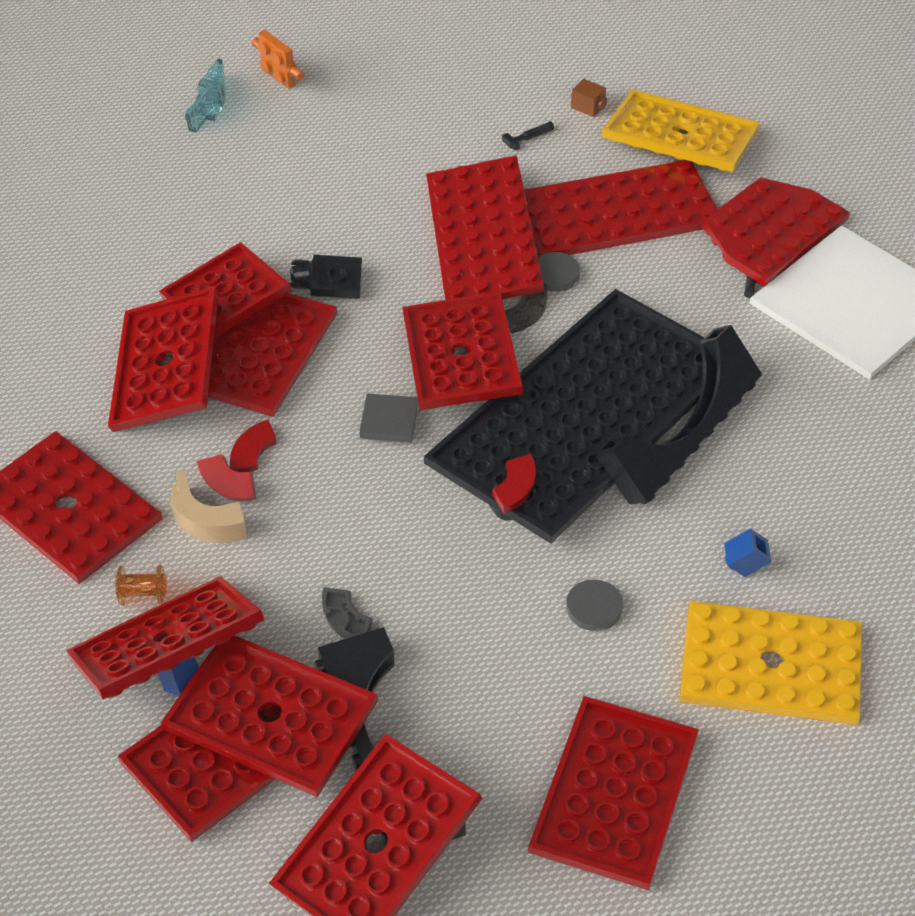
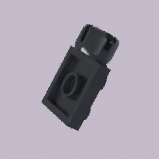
(328, 276)

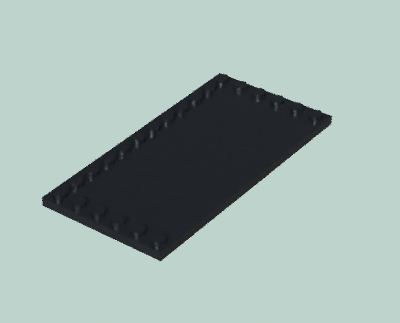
(601, 379)

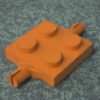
(277, 59)

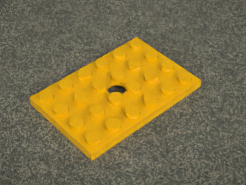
(655, 125)
(813, 682)

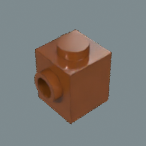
(588, 97)

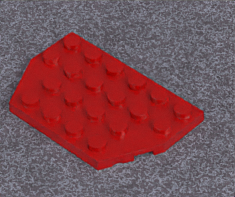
(771, 227)

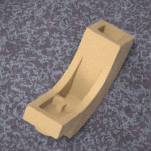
(206, 522)

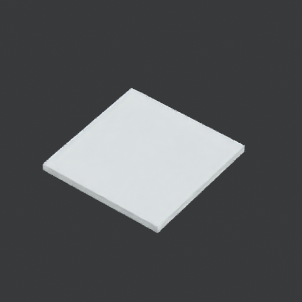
(846, 301)

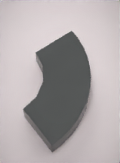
(342, 615)

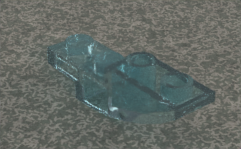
(210, 98)

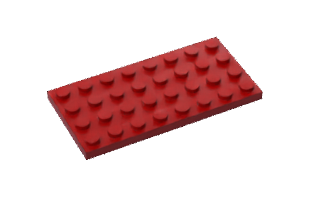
(618, 208)
(484, 230)

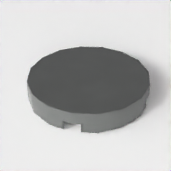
(558, 271)
(594, 605)

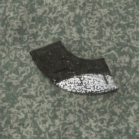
(527, 311)

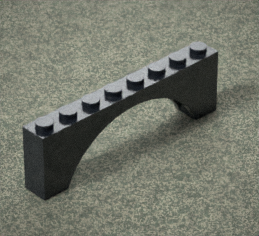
(645, 467)
(362, 662)

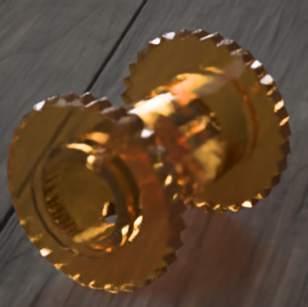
(140, 585)

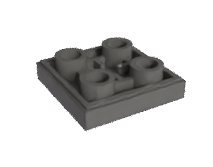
(389, 418)

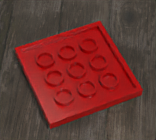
(242, 282)

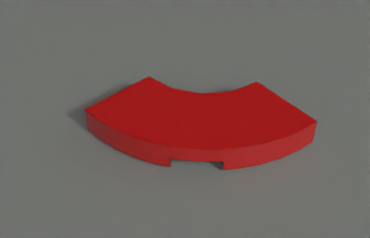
(250, 445)
(226, 481)
(517, 485)

